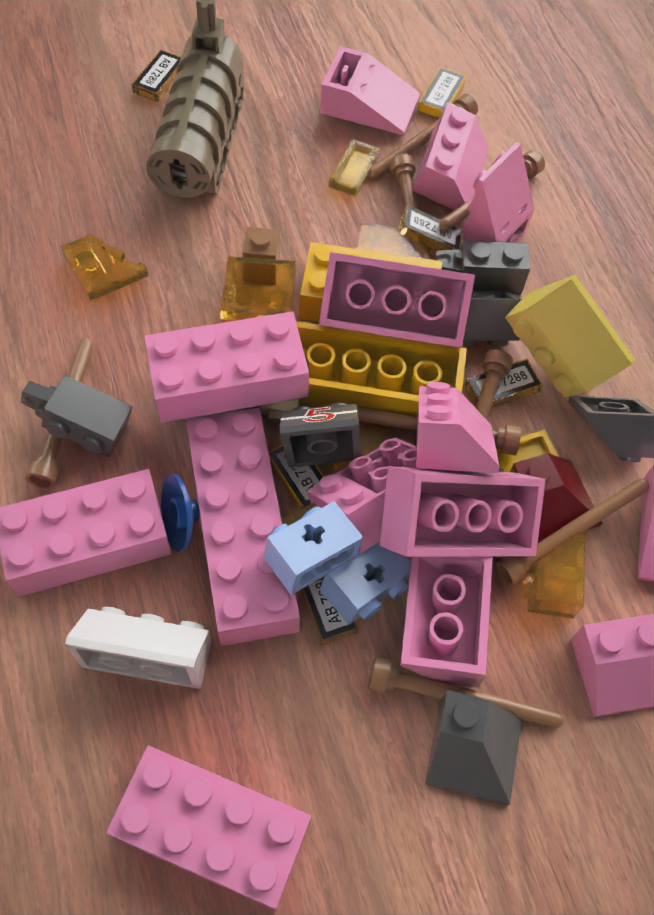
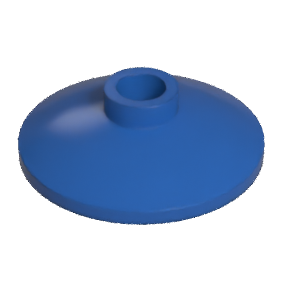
(178, 512)

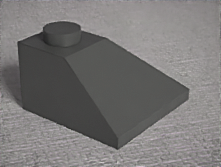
(621, 423)
(474, 748)

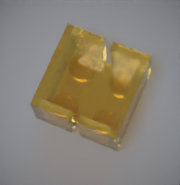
(257, 288)

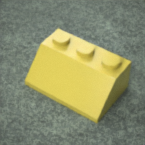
(569, 336)

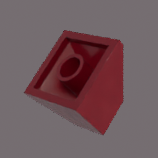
(563, 491)

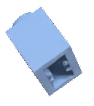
(312, 546)
(365, 582)

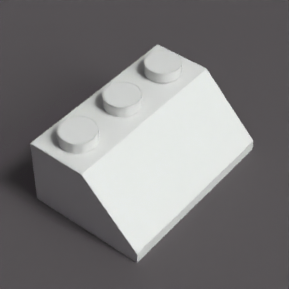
(141, 646)

